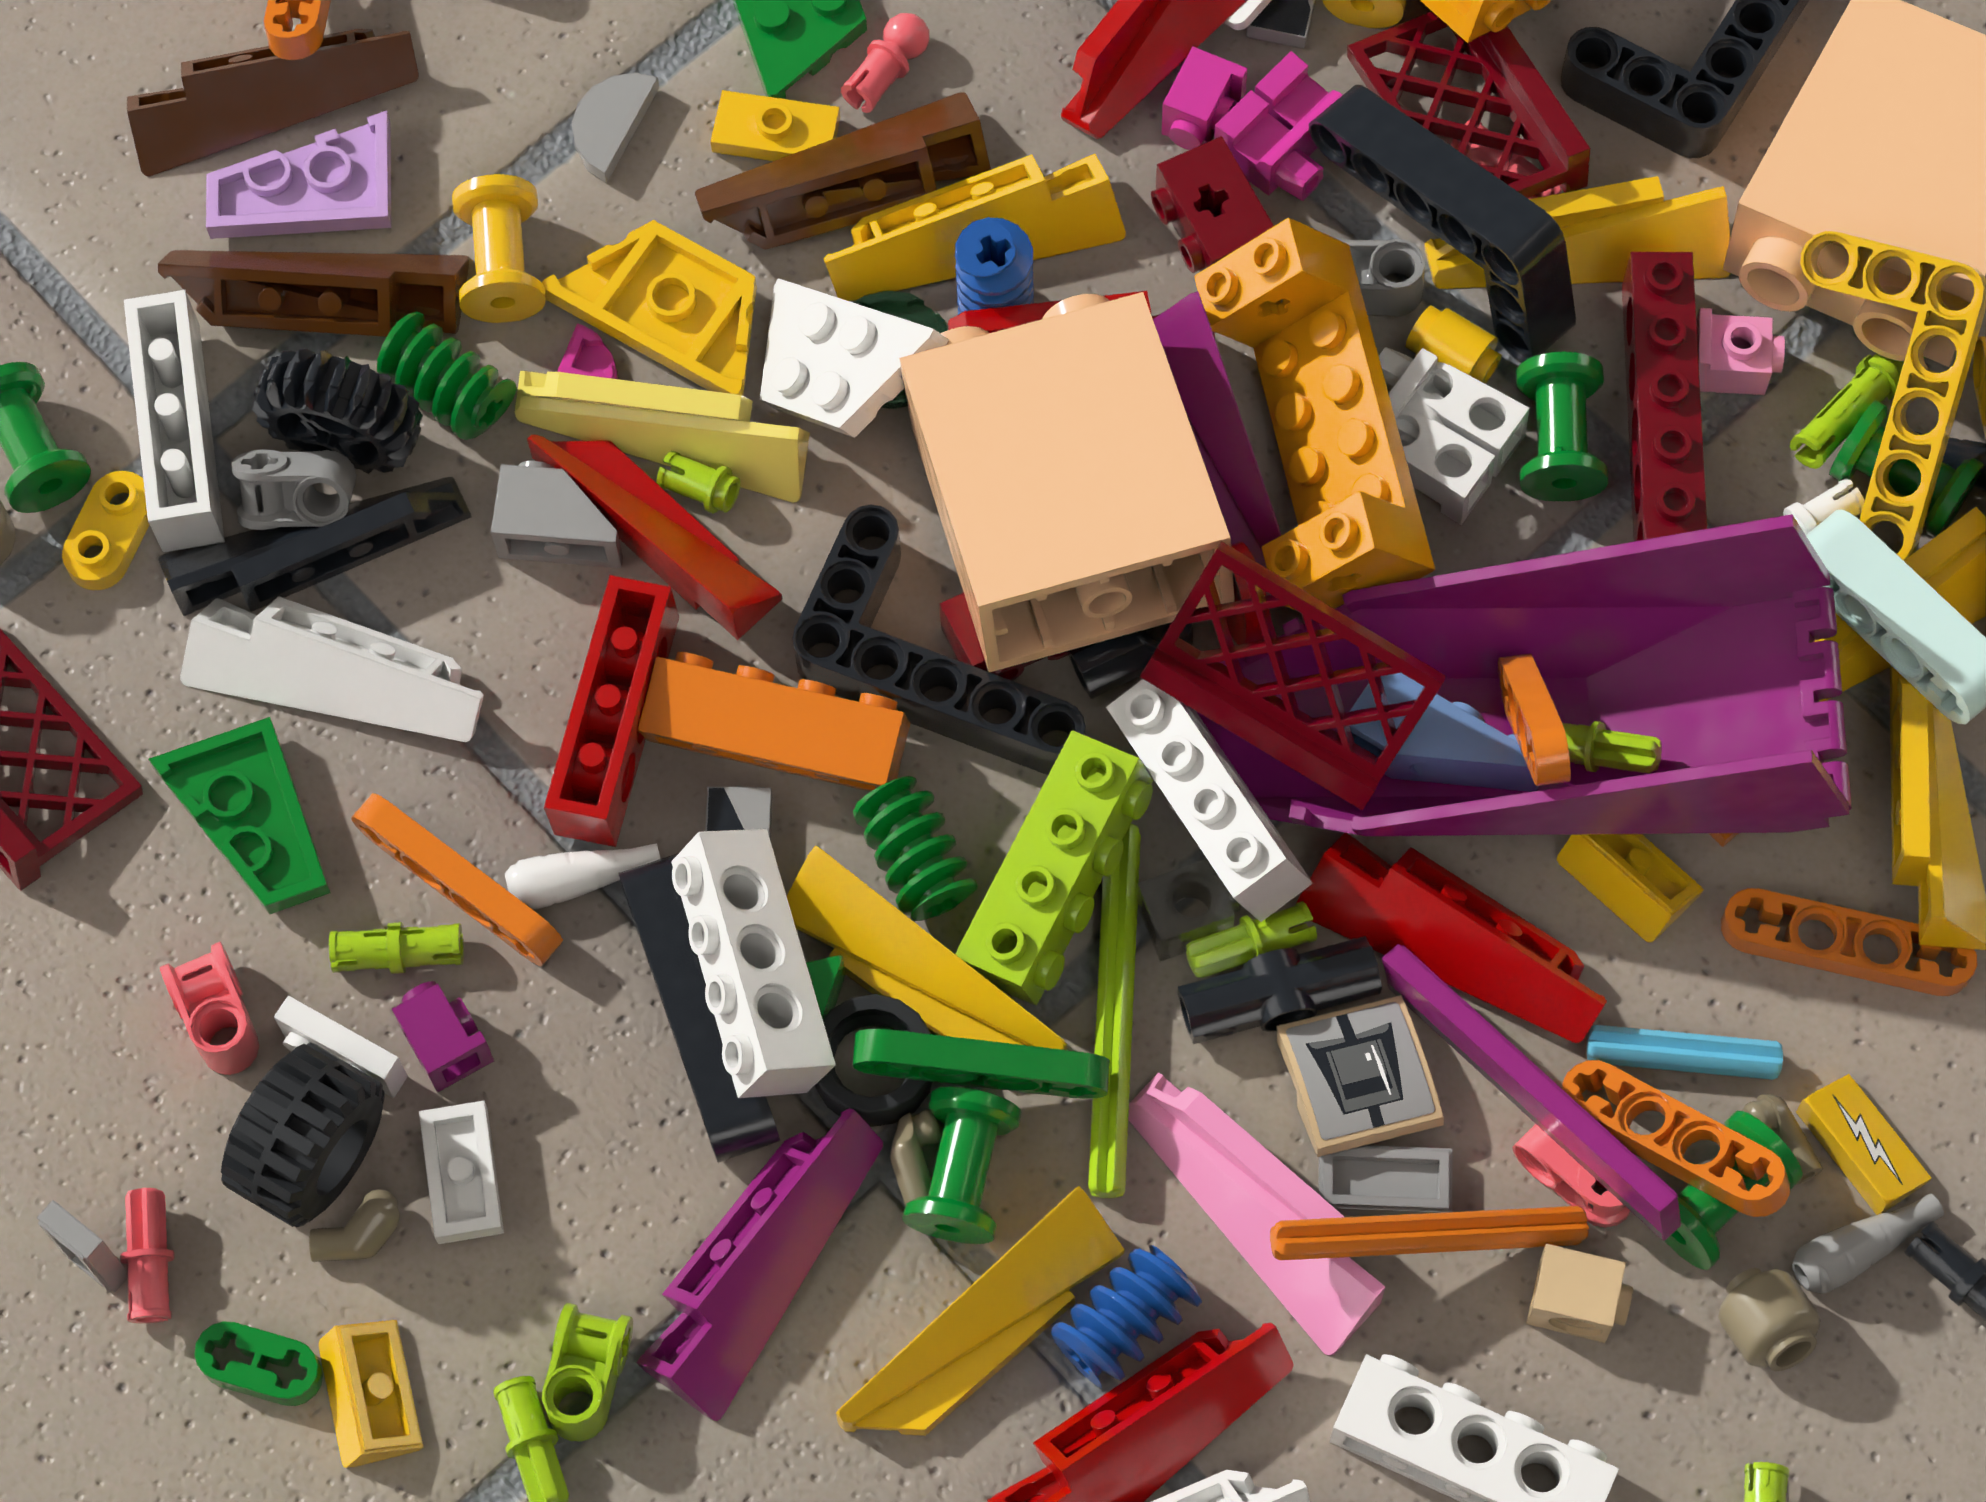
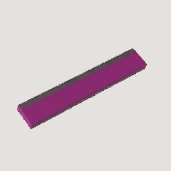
(1533, 1092)

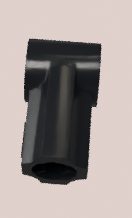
(1116, 660)

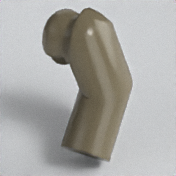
(1777, 1116)
(907, 1153)
(362, 1235)

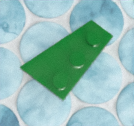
(249, 810)

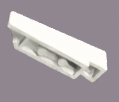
(329, 668)

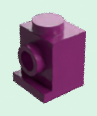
(440, 1035)

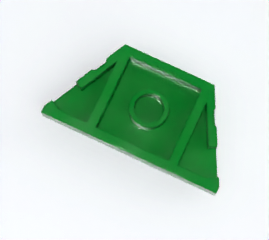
(796, 36)

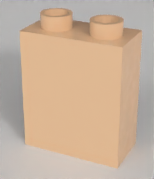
(1880, 151)
(1065, 477)

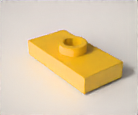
(770, 126)

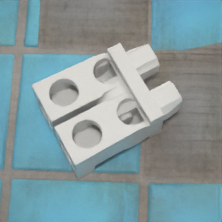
(1451, 428)

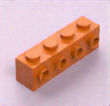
(774, 724)

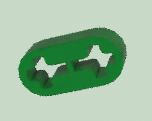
(253, 1378)

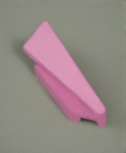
(1245, 1196)

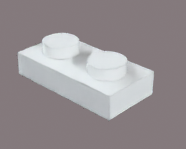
(304, 1025)
(461, 1172)

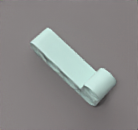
(1903, 617)

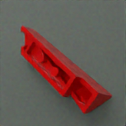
(1134, 53)
(662, 532)
(1454, 933)
(1154, 1420)

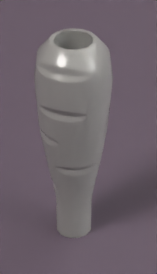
(1853, 1248)

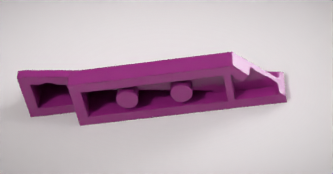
(1217, 424)
(756, 1263)

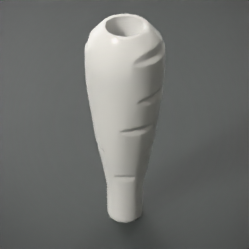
(567, 875)

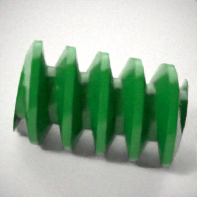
(442, 379)
(910, 851)

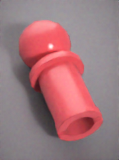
(903, 39)

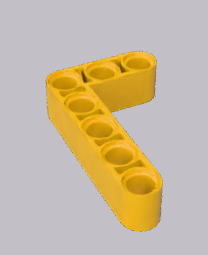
(1916, 378)

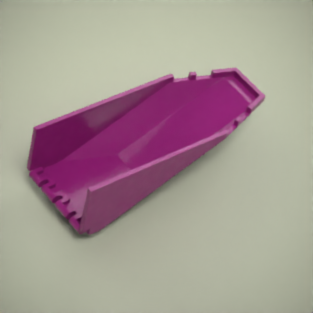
(1652, 637)

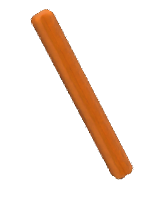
(1428, 1233)

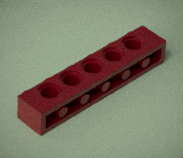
(1663, 395)

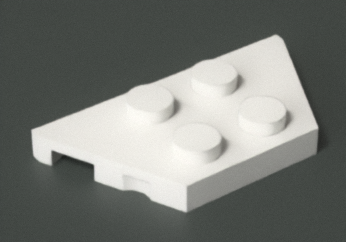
(835, 357)

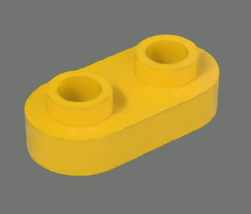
(107, 525)

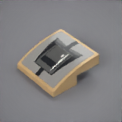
(1360, 1076)

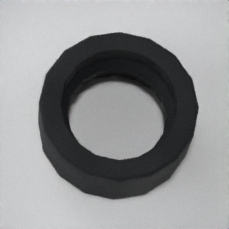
(863, 1012)

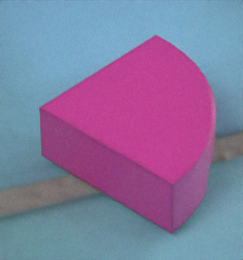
(588, 355)

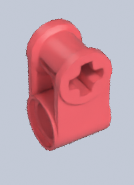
(208, 1001)
(1567, 1178)

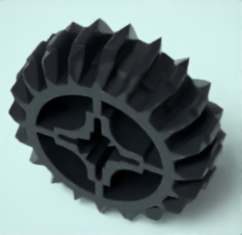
(337, 407)

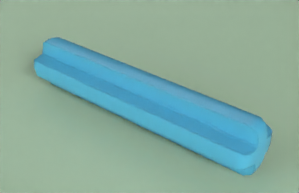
(1685, 1052)

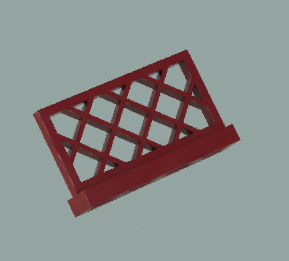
(1518, 92)
(1277, 723)
(19, 848)

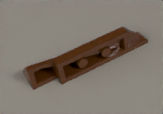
(257, 93)
(850, 175)
(320, 290)

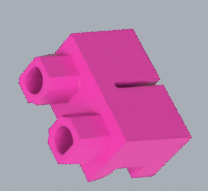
(1271, 129)

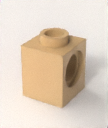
(1579, 1294)

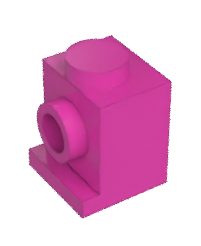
(1201, 97)

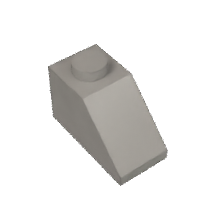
(550, 519)

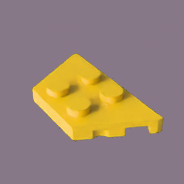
(667, 304)

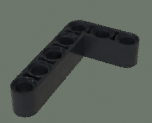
(1674, 89)
(1463, 206)
(916, 667)

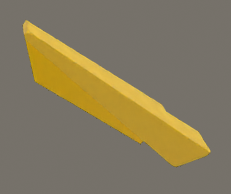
(917, 238)
(1933, 823)
(987, 1323)

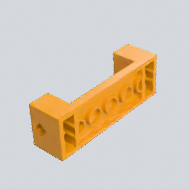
(1325, 409)

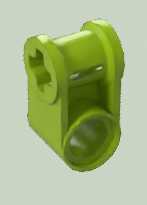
(585, 1358)

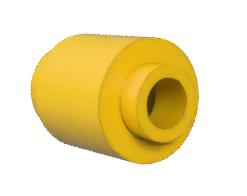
(1455, 342)

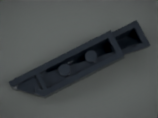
(295, 558)

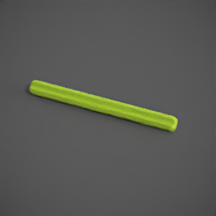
(1115, 1021)

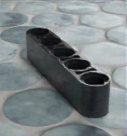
(662, 924)

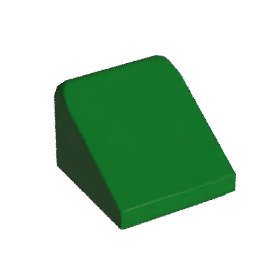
(827, 980)

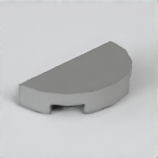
(609, 118)

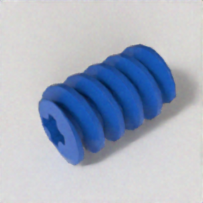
(993, 265)
(1124, 1314)

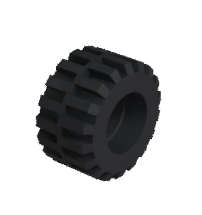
(302, 1134)

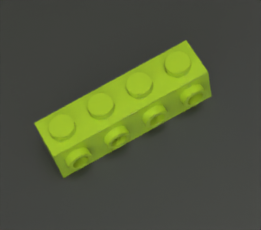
(1056, 867)

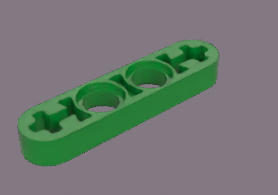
(981, 1063)

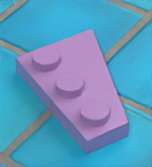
(317, 188)

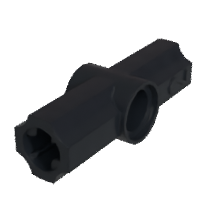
(1279, 989)

